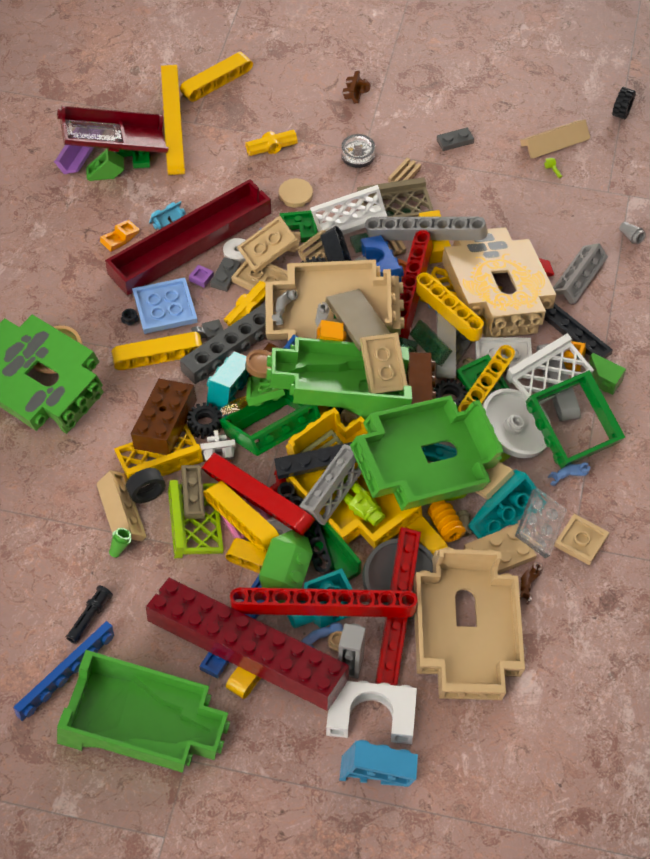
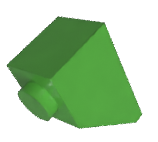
(105, 166)
(606, 373)

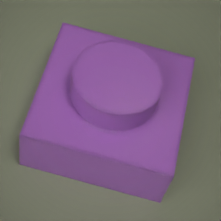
(201, 276)

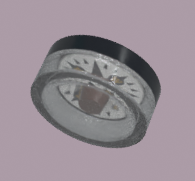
(358, 150)

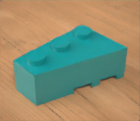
(227, 381)

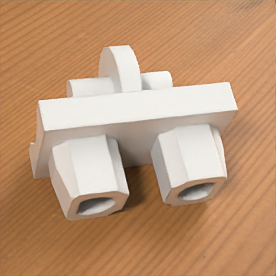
(218, 445)

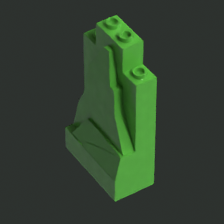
(330, 376)
(141, 714)

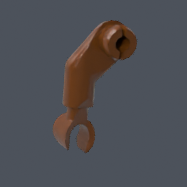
(529, 577)

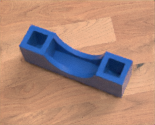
(377, 249)

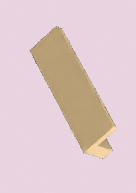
(556, 138)
(119, 506)

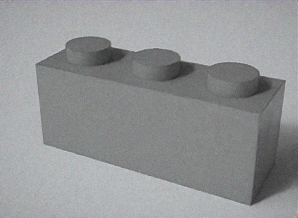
(352, 648)

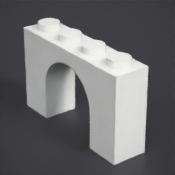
(398, 699)

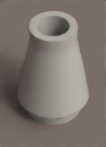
(633, 233)

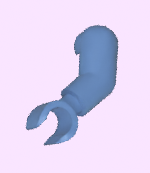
(571, 469)
(321, 633)

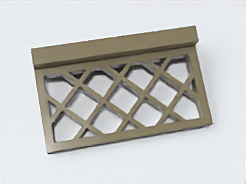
(399, 189)

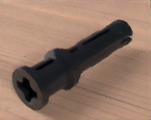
(94, 607)

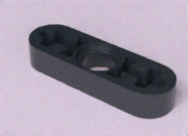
(317, 561)

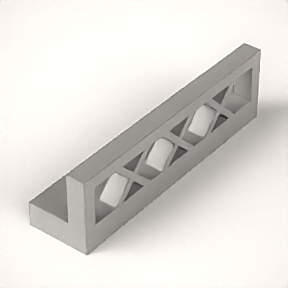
(580, 272)
(330, 481)

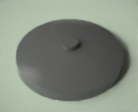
(380, 564)

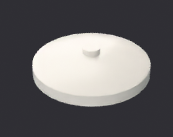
(514, 423)

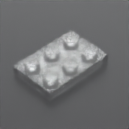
(541, 522)

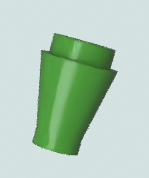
(120, 540)

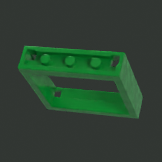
(598, 404)
(275, 432)

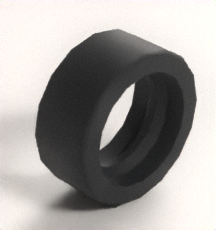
(141, 478)

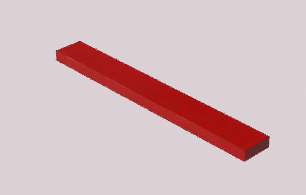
(395, 627)

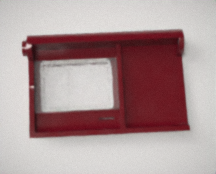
(112, 129)

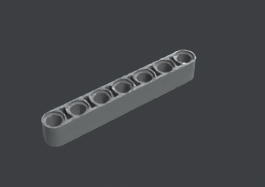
(438, 227)

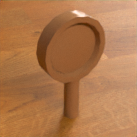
(257, 363)

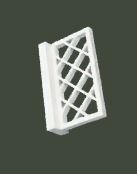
(351, 220)
(542, 357)

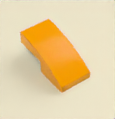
(121, 235)

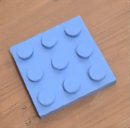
(164, 305)

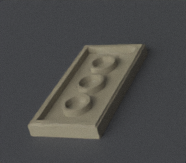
(357, 315)

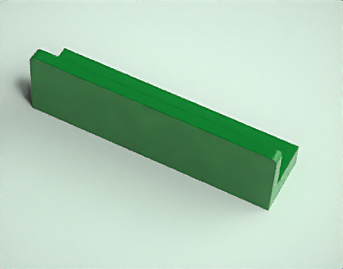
(340, 551)

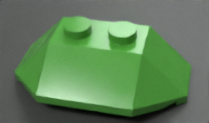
(286, 562)

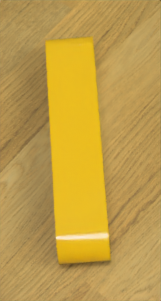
(216, 76)
(449, 307)
(155, 350)
(489, 377)
(240, 515)

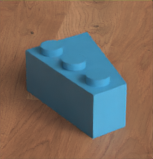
(379, 763)

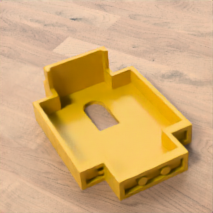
(343, 519)

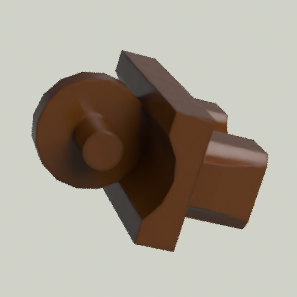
(356, 87)

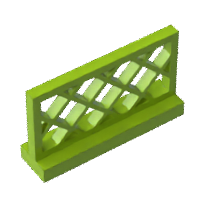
(178, 525)

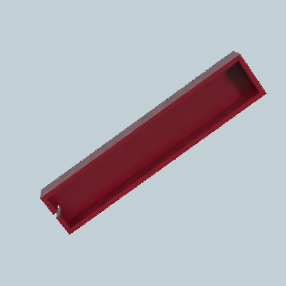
(188, 237)
(248, 643)

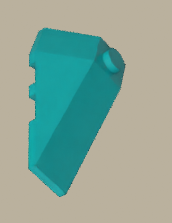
(504, 506)

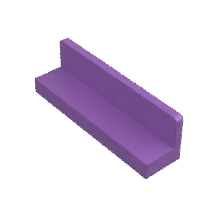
(72, 158)

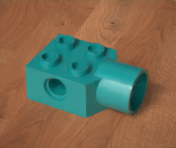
(332, 580)

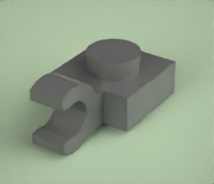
(208, 329)

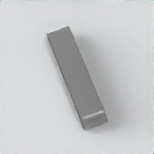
(447, 334)
(564, 402)

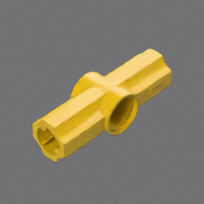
(271, 142)
(247, 303)

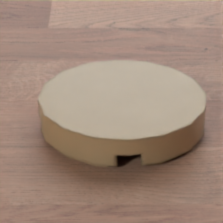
(295, 192)

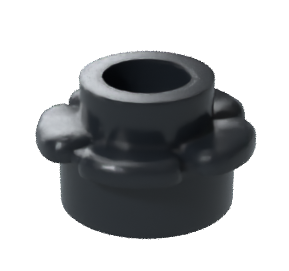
(129, 316)

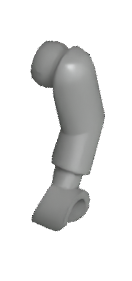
(281, 302)
(322, 313)

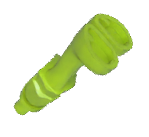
(363, 504)

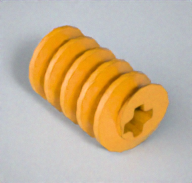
(446, 521)

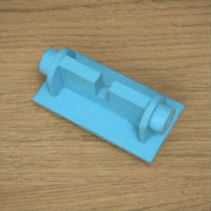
(160, 218)

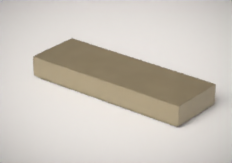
(192, 492)

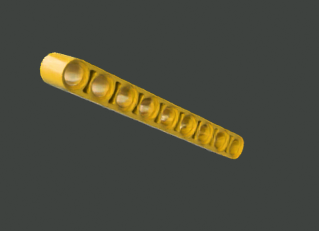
(172, 120)

